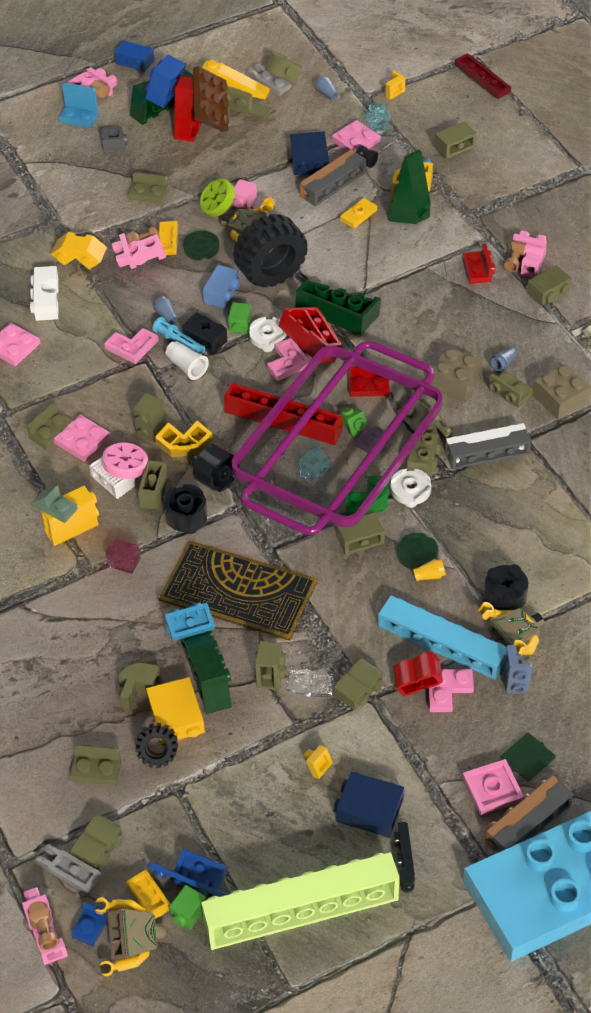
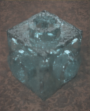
(378, 117)

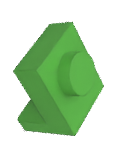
(354, 420)

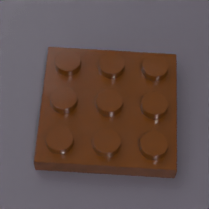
(210, 99)

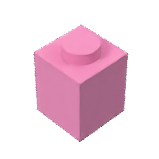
(244, 194)

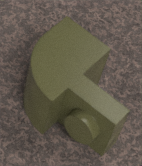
(280, 66)
(135, 680)

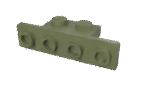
(242, 102)
(418, 414)

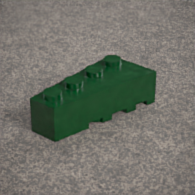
(143, 109)
(338, 307)

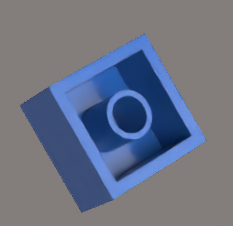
(163, 77)

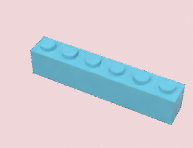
(442, 637)

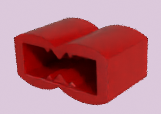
(417, 673)

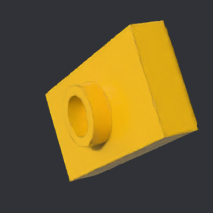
(358, 213)
(169, 236)
(148, 894)

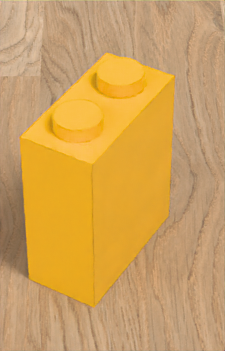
(79, 522)
(176, 707)

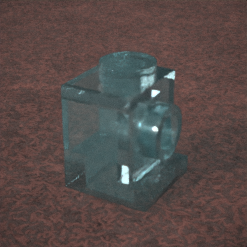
(314, 464)

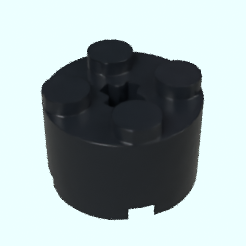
(214, 468)
(186, 508)
(506, 587)

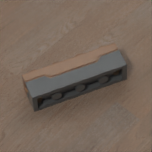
(332, 177)
(530, 815)

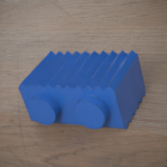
(134, 56)

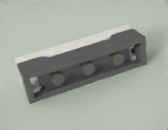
(487, 446)

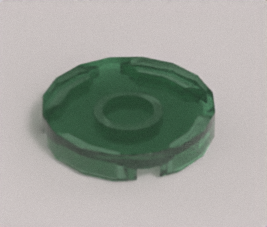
(201, 245)
(416, 550)

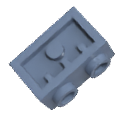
(516, 674)

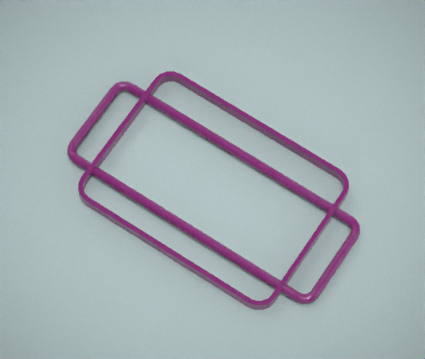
(329, 514)

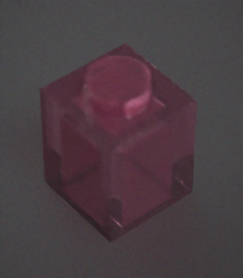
(123, 556)

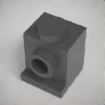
(113, 139)

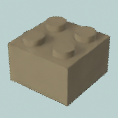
(456, 373)
(561, 391)

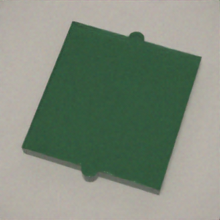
(528, 756)

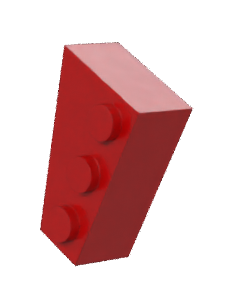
(185, 125)

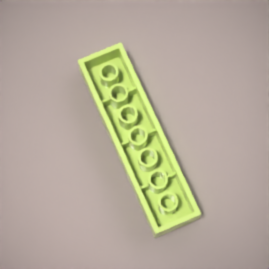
(300, 900)

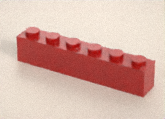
(256, 405)

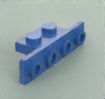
(196, 871)

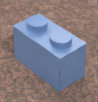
(221, 286)

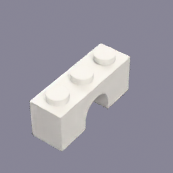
(44, 293)

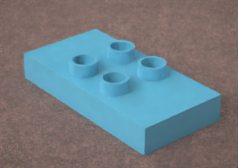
(536, 888)

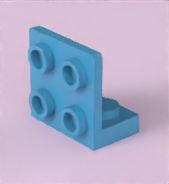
(80, 105)
(189, 621)

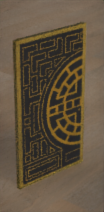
(239, 589)

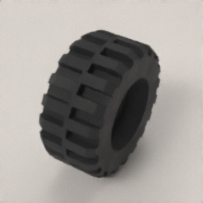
(259, 239)

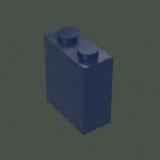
(308, 152)
(369, 804)

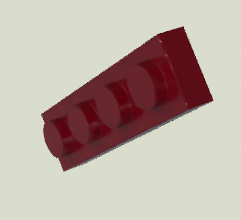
(483, 76)

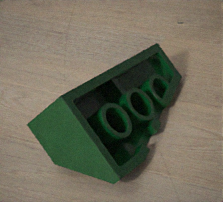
(412, 193)

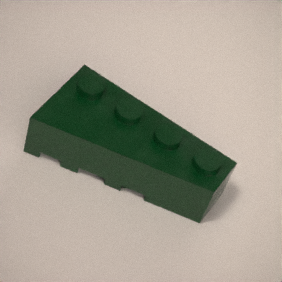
(208, 671)

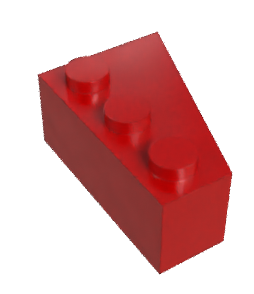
(309, 330)

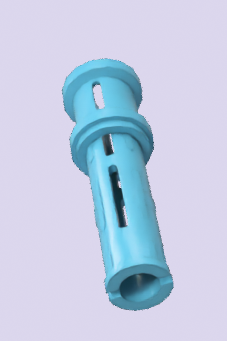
(172, 332)

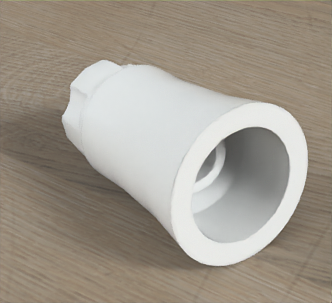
(189, 361)

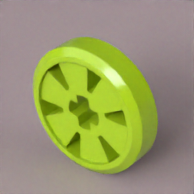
(217, 197)

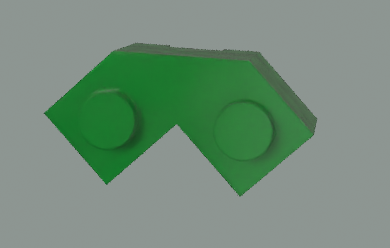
(355, 499)

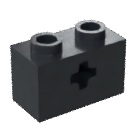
(205, 332)

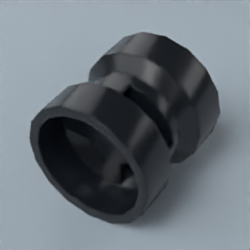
(370, 155)

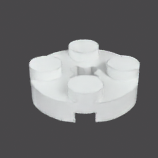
(266, 341)
(409, 496)

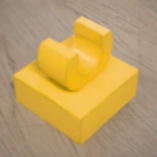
(318, 761)

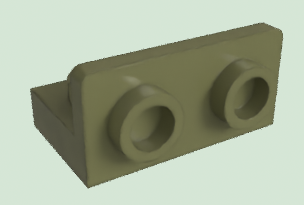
(149, 188)
(510, 388)
(47, 426)
(96, 765)

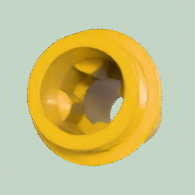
(432, 570)

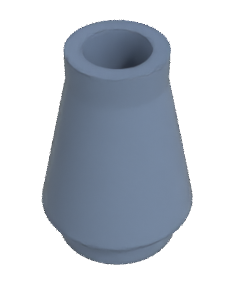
(325, 86)
(165, 309)
(502, 360)

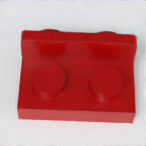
(479, 265)
(367, 384)

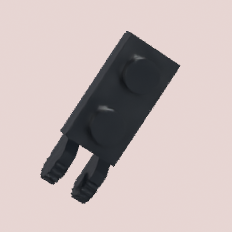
(405, 858)

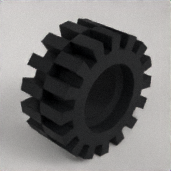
(156, 758)

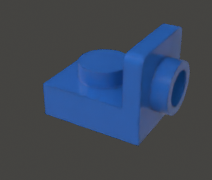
(89, 924)

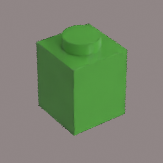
(240, 317)
(187, 907)

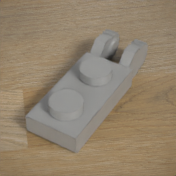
(276, 84)
(69, 869)

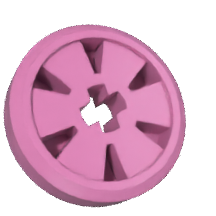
(114, 462)

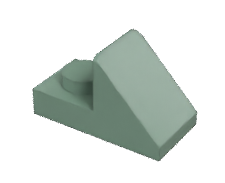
(54, 504)

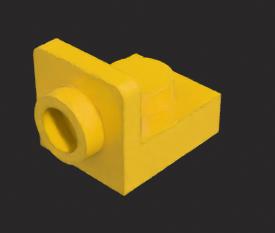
(395, 85)

